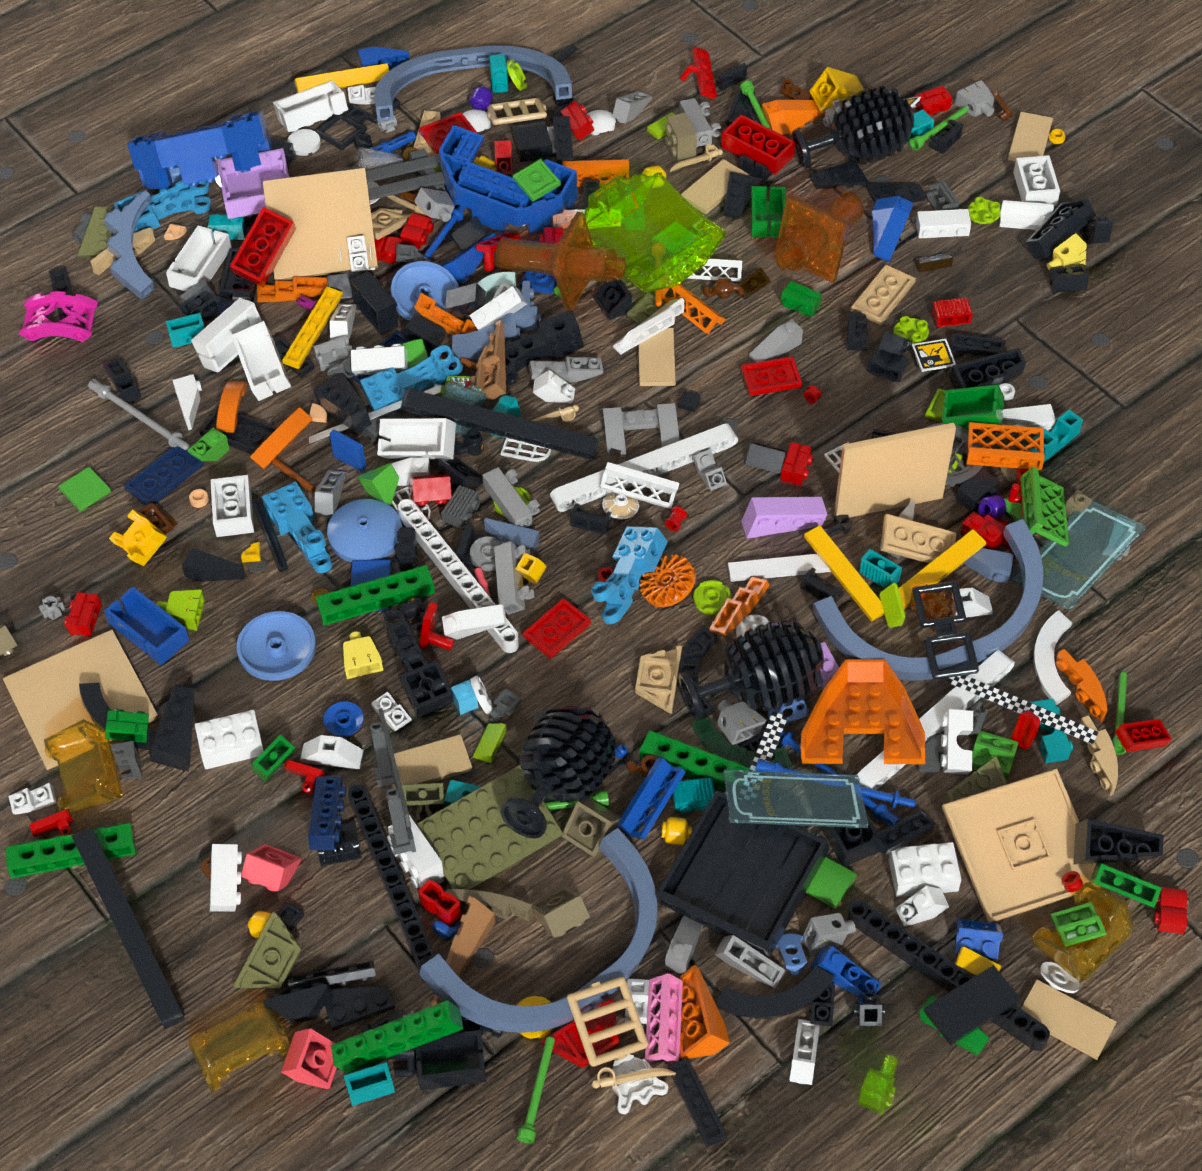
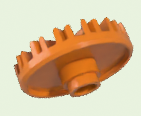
(669, 582)

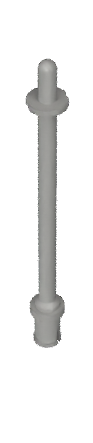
(104, 391)

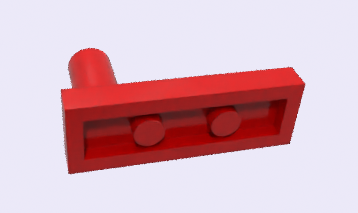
(489, 247)
(427, 633)

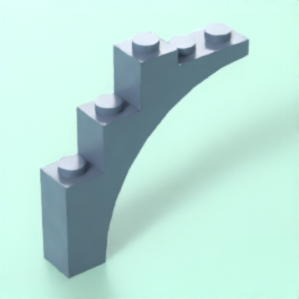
(123, 225)
(524, 320)

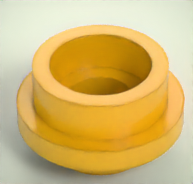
(1057, 136)

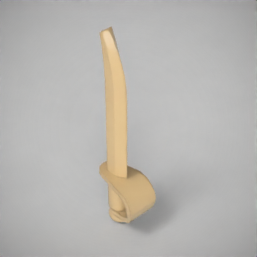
(710, 152)
(406, 204)
(567, 414)
(628, 1077)

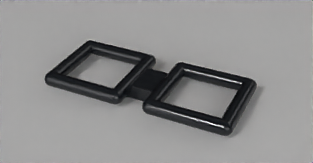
(355, 118)
(945, 630)

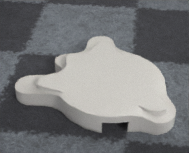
(641, 1089)

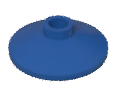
(343, 712)

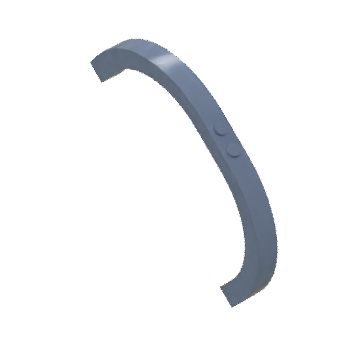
(467, 58)
(916, 669)
(538, 1018)

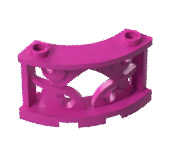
(39, 305)

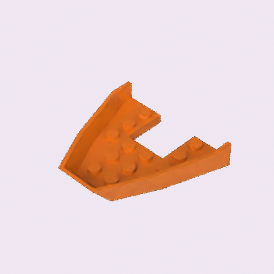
(863, 700)

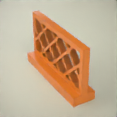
(1005, 457)

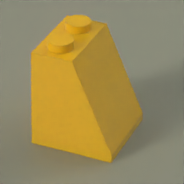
(833, 86)

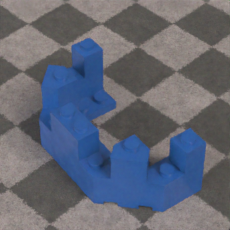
(196, 150)
(497, 197)

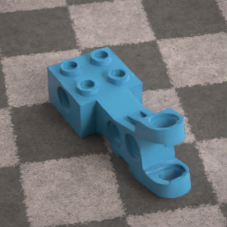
(170, 201)
(388, 387)
(293, 514)
(635, 555)

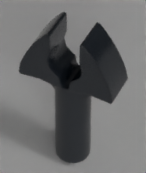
(838, 526)

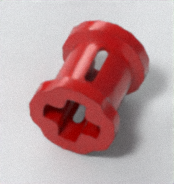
(675, 519)

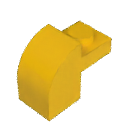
(531, 568)

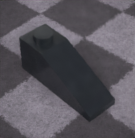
(209, 567)

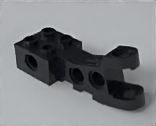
(553, 338)
(422, 682)

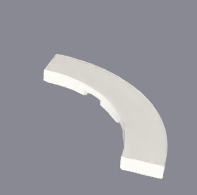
(1044, 657)

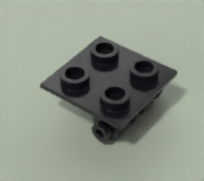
(345, 850)

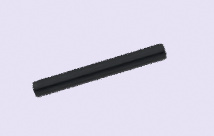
(269, 535)

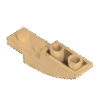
(1104, 757)

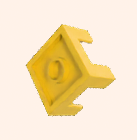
(140, 539)

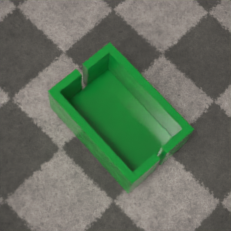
(767, 215)
(973, 405)

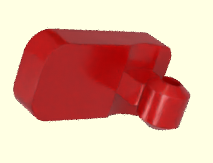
(1026, 729)
(306, 771)
(56, 821)

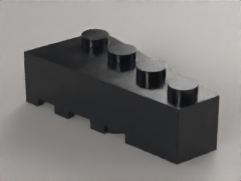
(1059, 226)
(174, 733)

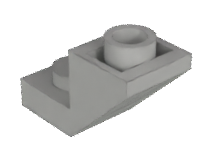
(708, 471)

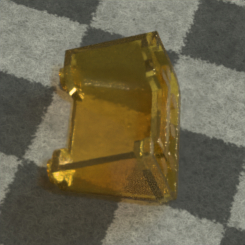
(84, 766)
(1086, 957)
(237, 1043)

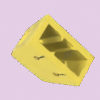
(1069, 253)
(360, 656)

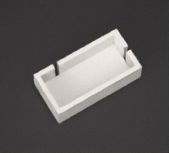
(310, 106)
(198, 258)
(215, 341)
(261, 360)
(417, 438)

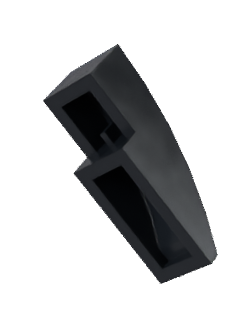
(122, 380)

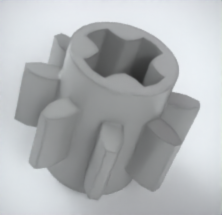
(387, 125)
(51, 607)

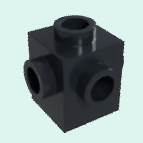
(869, 1010)

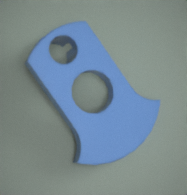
(797, 713)
(795, 961)

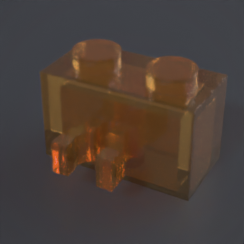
(934, 605)

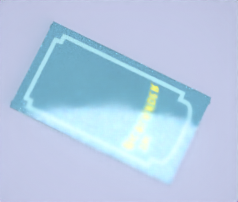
(1094, 544)
(795, 799)

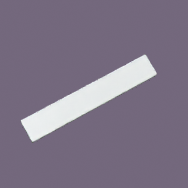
(776, 567)

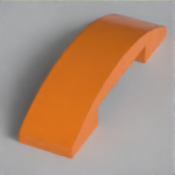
(452, 325)
(229, 406)

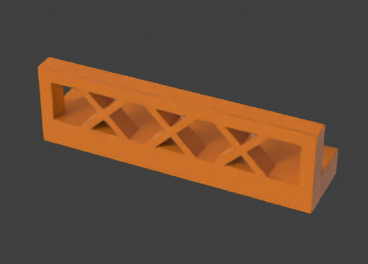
(598, 168)
(697, 303)

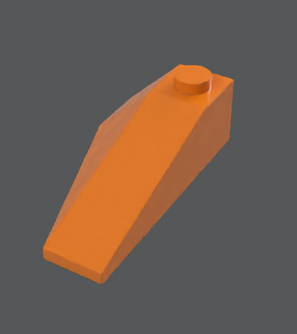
(789, 115)
(701, 1022)

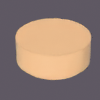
(198, 498)

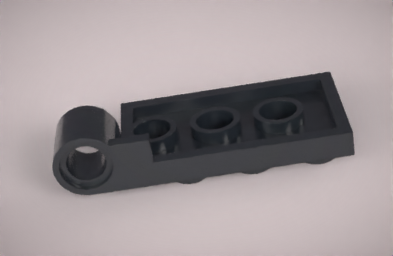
(231, 281)

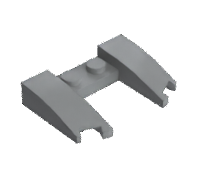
(617, 421)

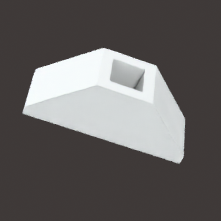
(331, 752)

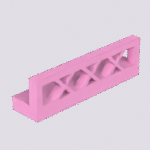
(668, 1016)

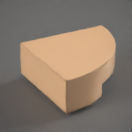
(174, 232)
(318, 413)

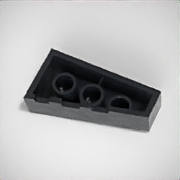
(988, 370)
(343, 403)
(1114, 843)

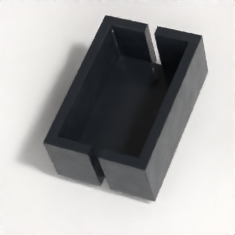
(374, 303)
(451, 1061)

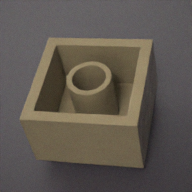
(680, 137)

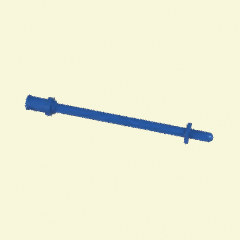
(457, 215)
(894, 798)
(879, 810)

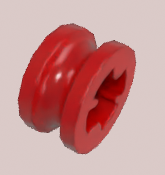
(812, 394)
(603, 572)
(1072, 881)

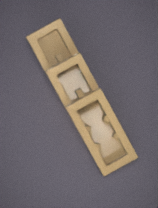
(141, 241)

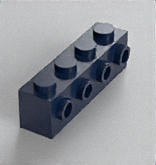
(326, 813)

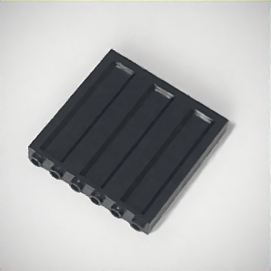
(742, 876)

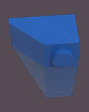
(888, 223)
(465, 262)

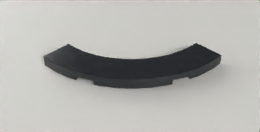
(691, 661)
(98, 711)
(777, 1004)

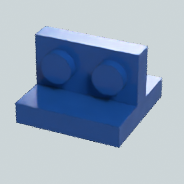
(979, 937)

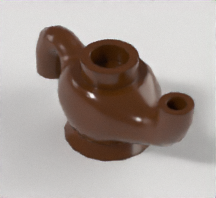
(723, 288)
(645, 765)

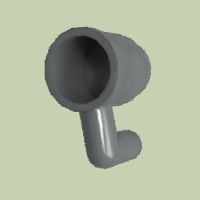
(343, 367)

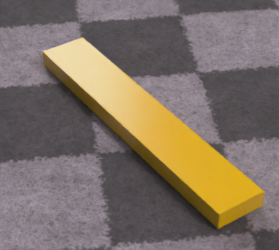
(344, 78)
(312, 327)
(943, 564)
(845, 573)

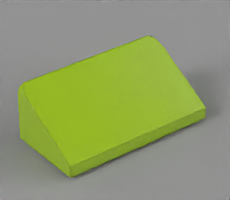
(892, 606)
(490, 742)

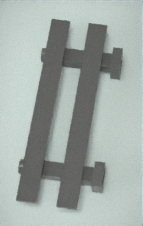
(417, 162)
(388, 774)

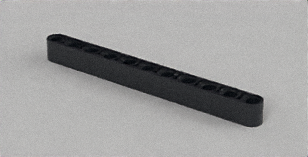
(500, 424)
(388, 873)
(128, 928)
(939, 965)

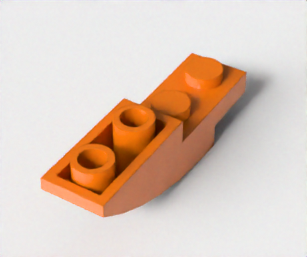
(1088, 686)

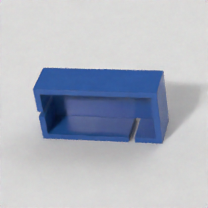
(147, 626)

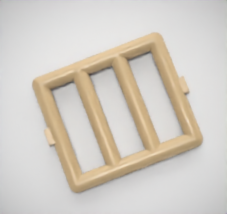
(518, 118)
(587, 1039)

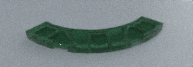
(717, 744)

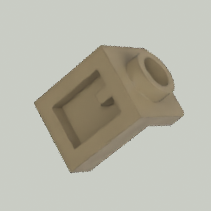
(1077, 502)

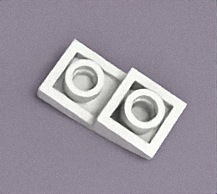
(361, 95)
(358, 253)
(394, 714)
(29, 801)

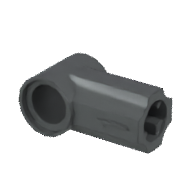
(79, 233)

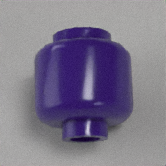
(481, 98)
(993, 506)

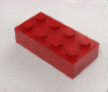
(1143, 735)

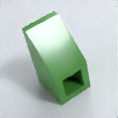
(210, 446)

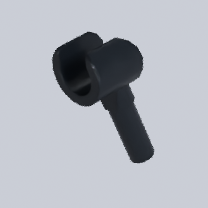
(368, 1027)

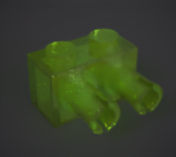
(878, 1087)

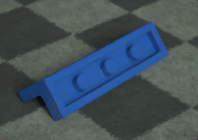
(648, 798)

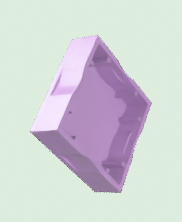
(244, 191)

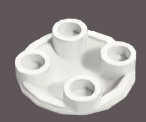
(478, 119)
(602, 121)

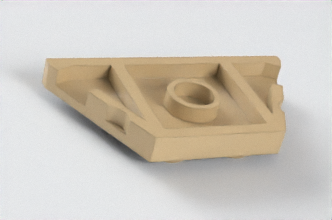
(387, 221)
(659, 677)

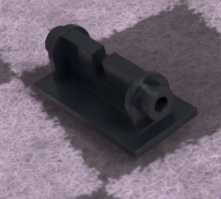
(754, 169)

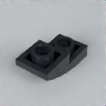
(823, 1008)

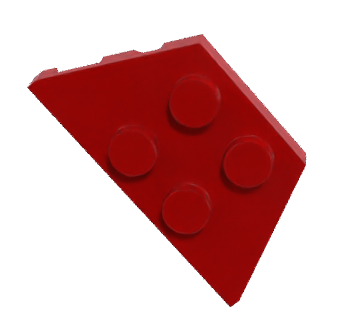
(569, 1044)

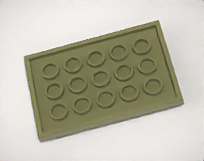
(474, 837)

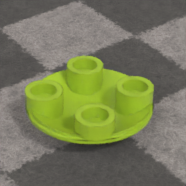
(984, 211)
(914, 327)

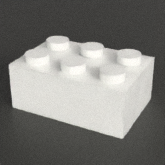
(1036, 180)
(232, 506)
(229, 739)
(423, 863)
(924, 866)

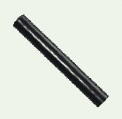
(565, 54)

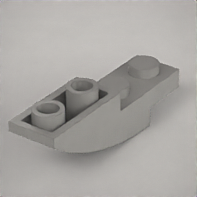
(571, 370)

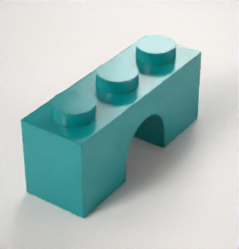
(1065, 430)
(1056, 745)

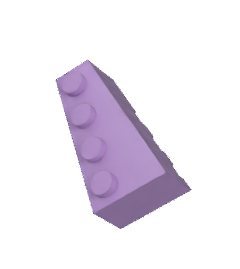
(782, 514)

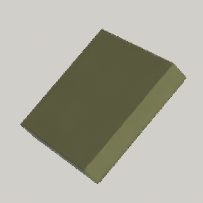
(643, 309)

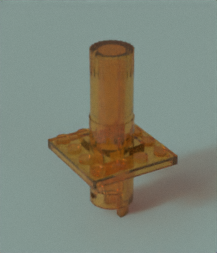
(816, 237)
(570, 261)

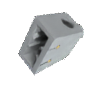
(976, 98)
(435, 203)
(739, 721)
(826, 932)

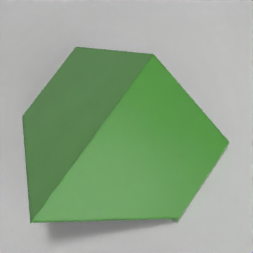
(381, 483)

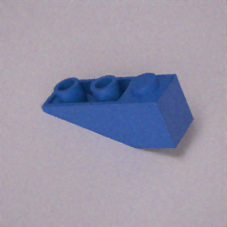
(376, 56)
(846, 972)

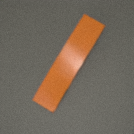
(292, 289)
(281, 438)
(736, 609)

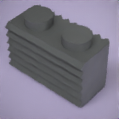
(460, 507)

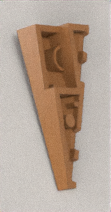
(491, 365)
(470, 936)

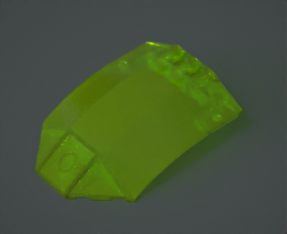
(652, 230)

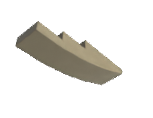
(497, 903)

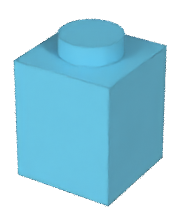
(464, 697)

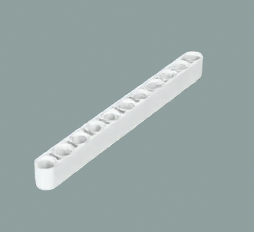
(652, 463)
(450, 566)
(990, 673)

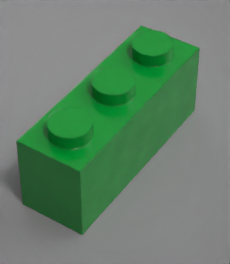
(1125, 885)

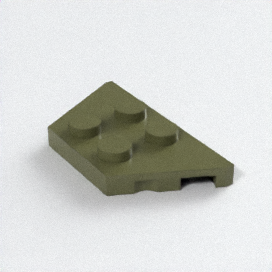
(270, 958)

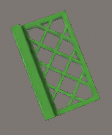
(1034, 506)

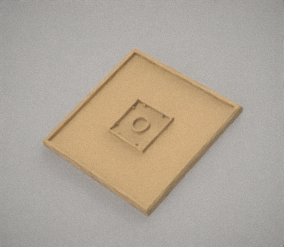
(325, 214)
(894, 470)
(50, 694)
(1018, 844)

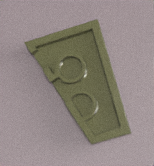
(96, 234)
(983, 779)

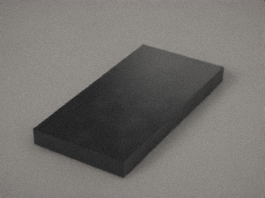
(248, 432)
(972, 1005)

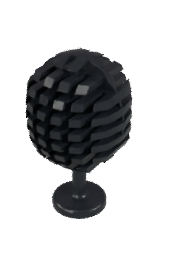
(864, 127)
(765, 668)
(563, 762)

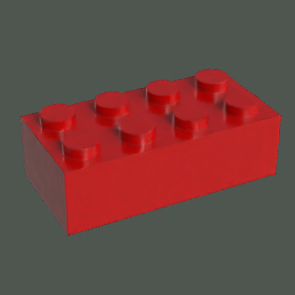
(758, 143)
(263, 247)

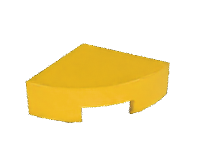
(252, 553)

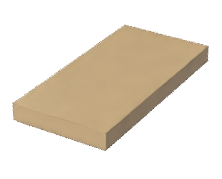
(1030, 136)
(711, 187)
(883, 294)
(657, 360)
(914, 539)
(433, 761)
(1069, 1019)

